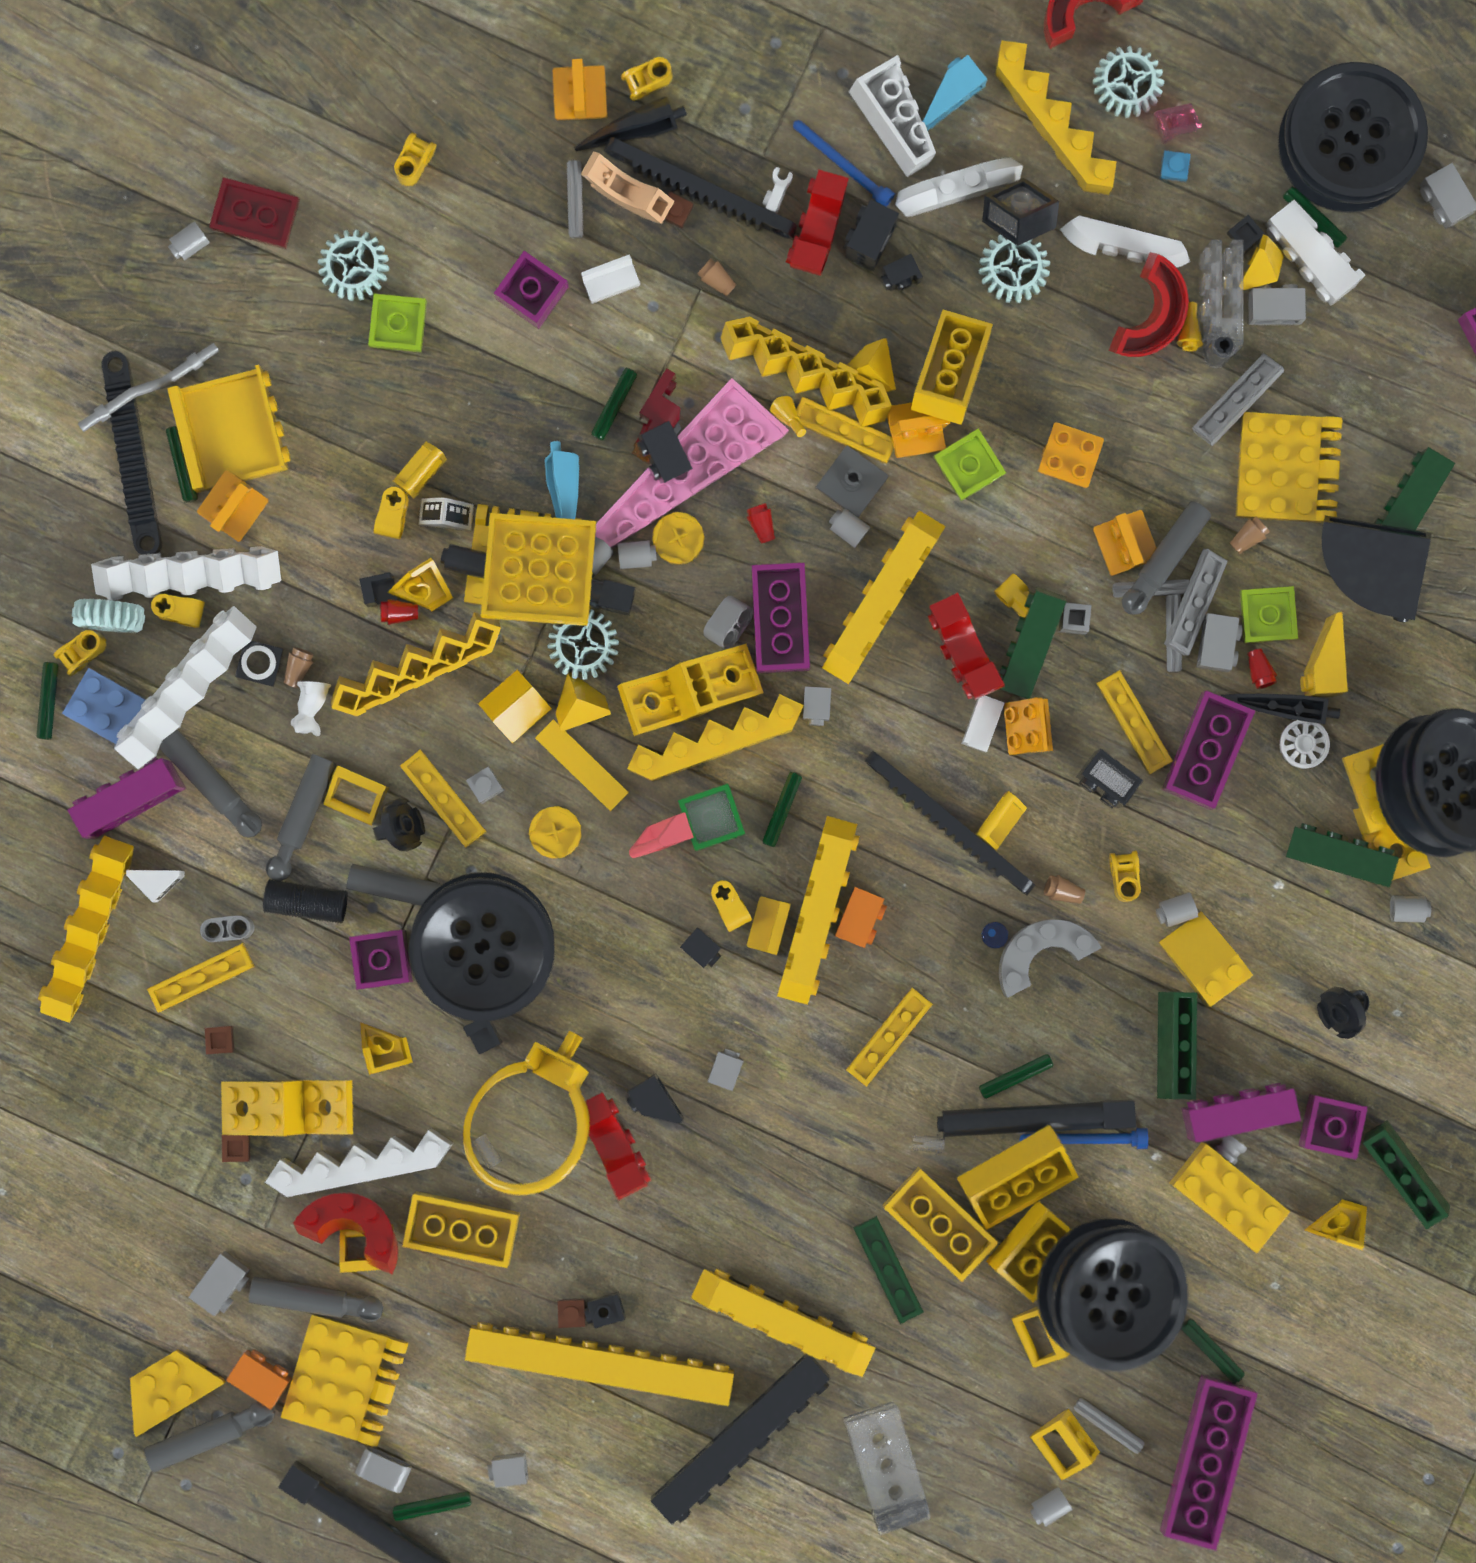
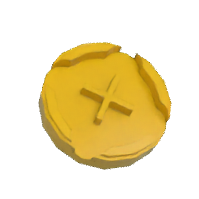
(678, 538)
(555, 832)

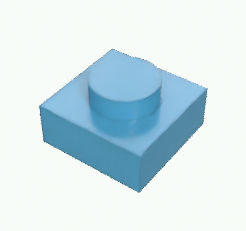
(1175, 166)

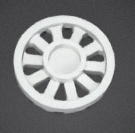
(1304, 744)

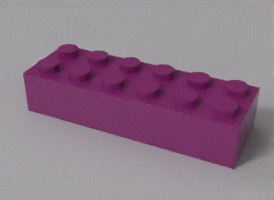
(1208, 1462)

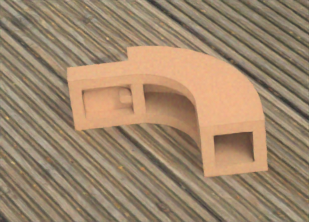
(626, 191)

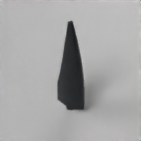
(642, 122)
(1288, 706)

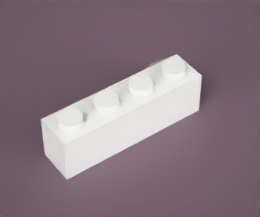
(894, 115)
(1313, 253)

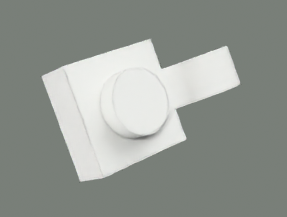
(774, 198)

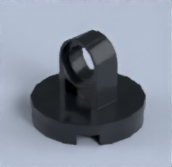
(400, 825)
(1343, 1011)

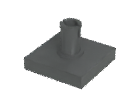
(852, 481)

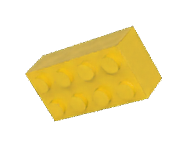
(951, 367)
(1017, 1177)
(1229, 1197)
(940, 1224)
(461, 1229)

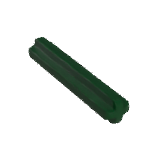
(1323, 223)
(614, 404)
(187, 492)
(47, 700)
(782, 809)
(1016, 1076)
(1213, 1351)
(432, 1506)

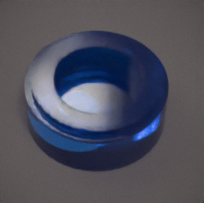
(994, 935)

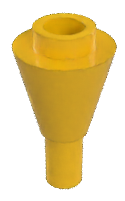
(1190, 335)
(784, 410)

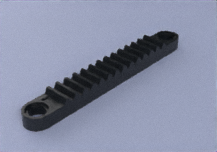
(700, 188)
(132, 457)
(950, 823)

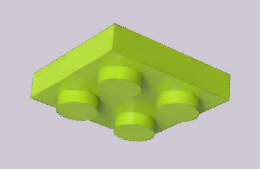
(397, 322)
(969, 464)
(1269, 614)

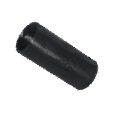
(315, 901)

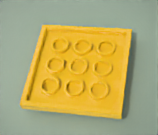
(538, 569)

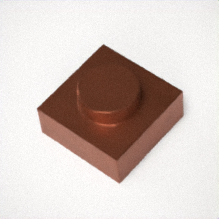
(679, 210)
(219, 1040)
(235, 1148)
(571, 1313)

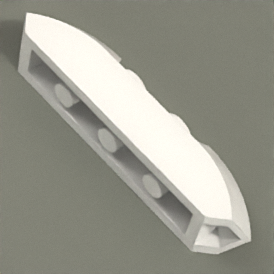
(958, 186)
(1114, 239)

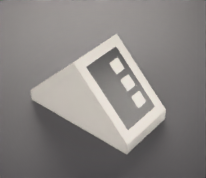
(446, 513)
(155, 883)

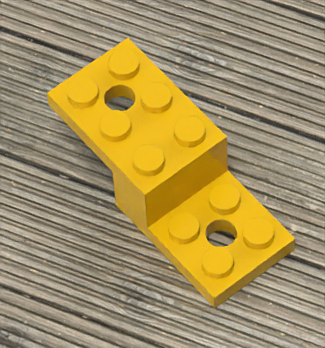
(690, 689)
(1370, 817)
(287, 1107)

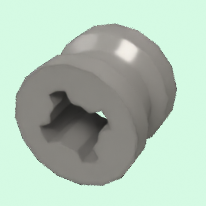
(1230, 1149)

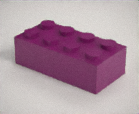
(780, 618)
(1208, 750)
(126, 798)
(1240, 1113)

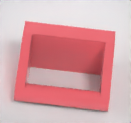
(662, 835)

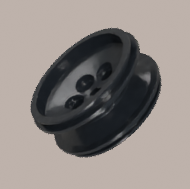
(1383, 105)
(1430, 782)
(496, 990)
(1145, 1320)

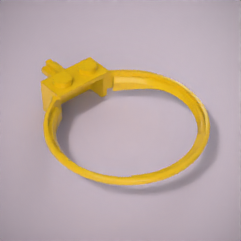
(559, 1070)

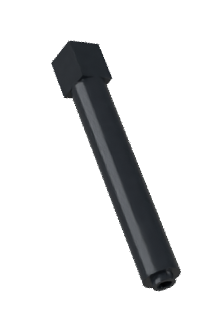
(604, 594)
(1026, 1119)
(309, 1488)

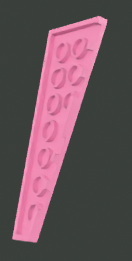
(715, 442)

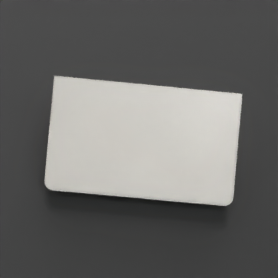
(610, 279)
(982, 723)

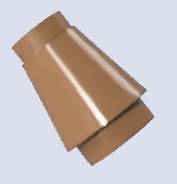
(716, 277)
(1249, 535)
(297, 666)
(1061, 889)

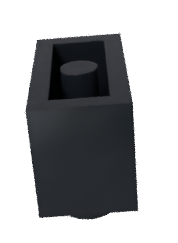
(663, 452)

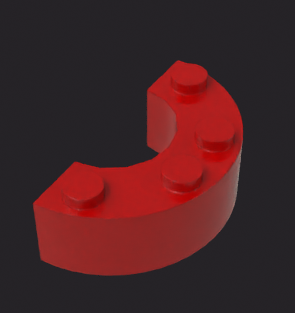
(1059, 17)
(819, 224)
(1167, 315)
(963, 648)
(614, 1145)
(355, 1213)

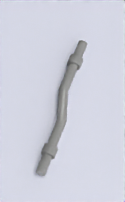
(103, 412)

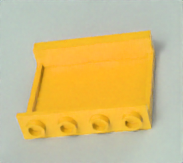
(229, 428)

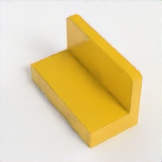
(768, 925)

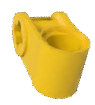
(646, 79)
(414, 154)
(391, 518)
(182, 611)
(76, 654)
(1125, 874)
(731, 909)

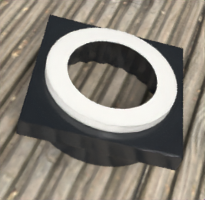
(267, 678)

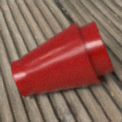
(761, 522)
(397, 611)
(1261, 670)

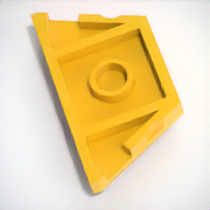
(168, 1388)

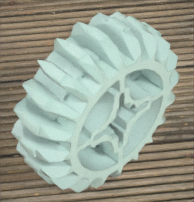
(1148, 74)
(334, 255)
(1003, 269)
(108, 615)
(577, 666)

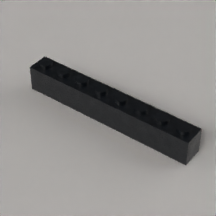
(740, 1438)

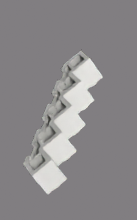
(186, 572)
(184, 686)
(359, 1165)

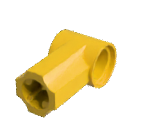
(1013, 594)

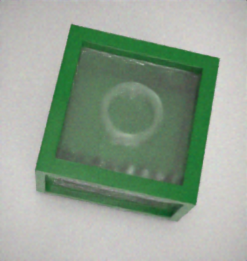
(712, 817)

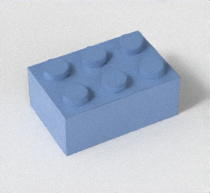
(103, 705)

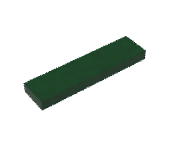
(888, 1269)

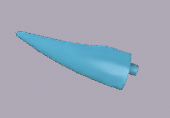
(562, 480)

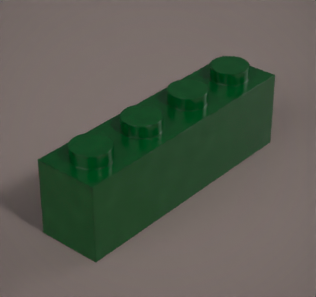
(1416, 490)
(1032, 642)
(1342, 856)
(1177, 1045)
(1406, 1174)

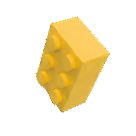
(1026, 1247)

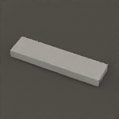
(1238, 399)
(1195, 602)

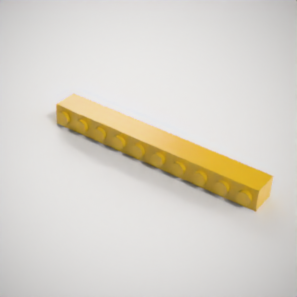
(598, 1364)

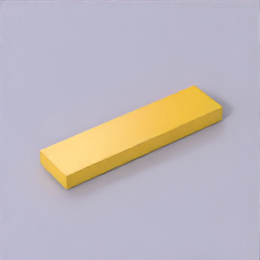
(845, 430)
(1134, 722)
(582, 765)
(443, 798)
(200, 977)
(889, 1037)

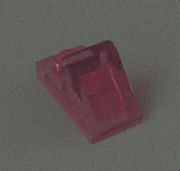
(1175, 121)

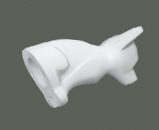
(310, 702)

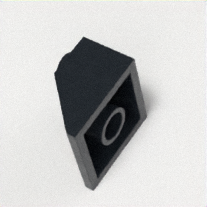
(654, 1101)

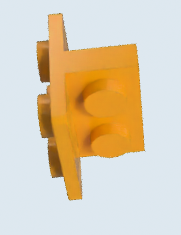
(579, 92)
(915, 432)
(1070, 455)
(232, 506)
(1125, 542)
(1028, 726)

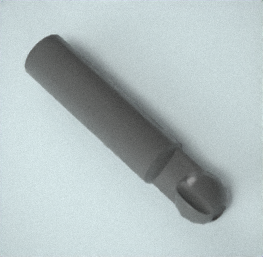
(1165, 557)
(210, 784)
(300, 815)
(389, 885)
(313, 1299)
(206, 1436)

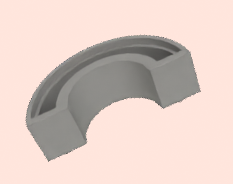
(1032, 939)

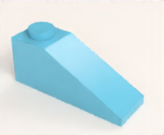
(958, 86)

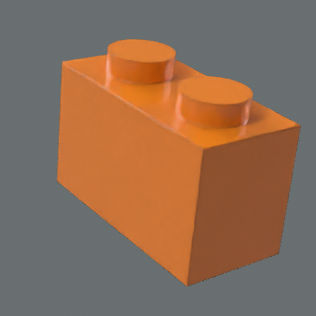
(860, 917)
(259, 1378)

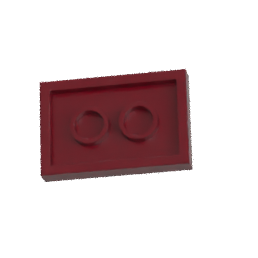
(254, 213)

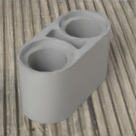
(728, 622)
(227, 928)
(383, 1469)

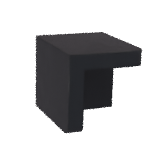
(1248, 232)
(376, 587)
(483, 1035)

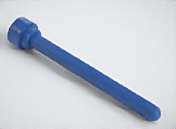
(880, 194)
(1136, 1138)

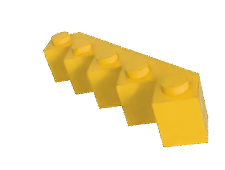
(1052, 120)
(806, 369)
(882, 596)
(416, 667)
(716, 741)
(818, 910)
(86, 929)
(783, 1322)

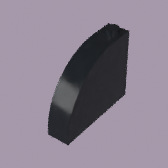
(1376, 564)

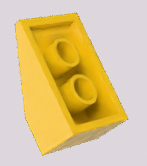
(1326, 668)
(1205, 959)

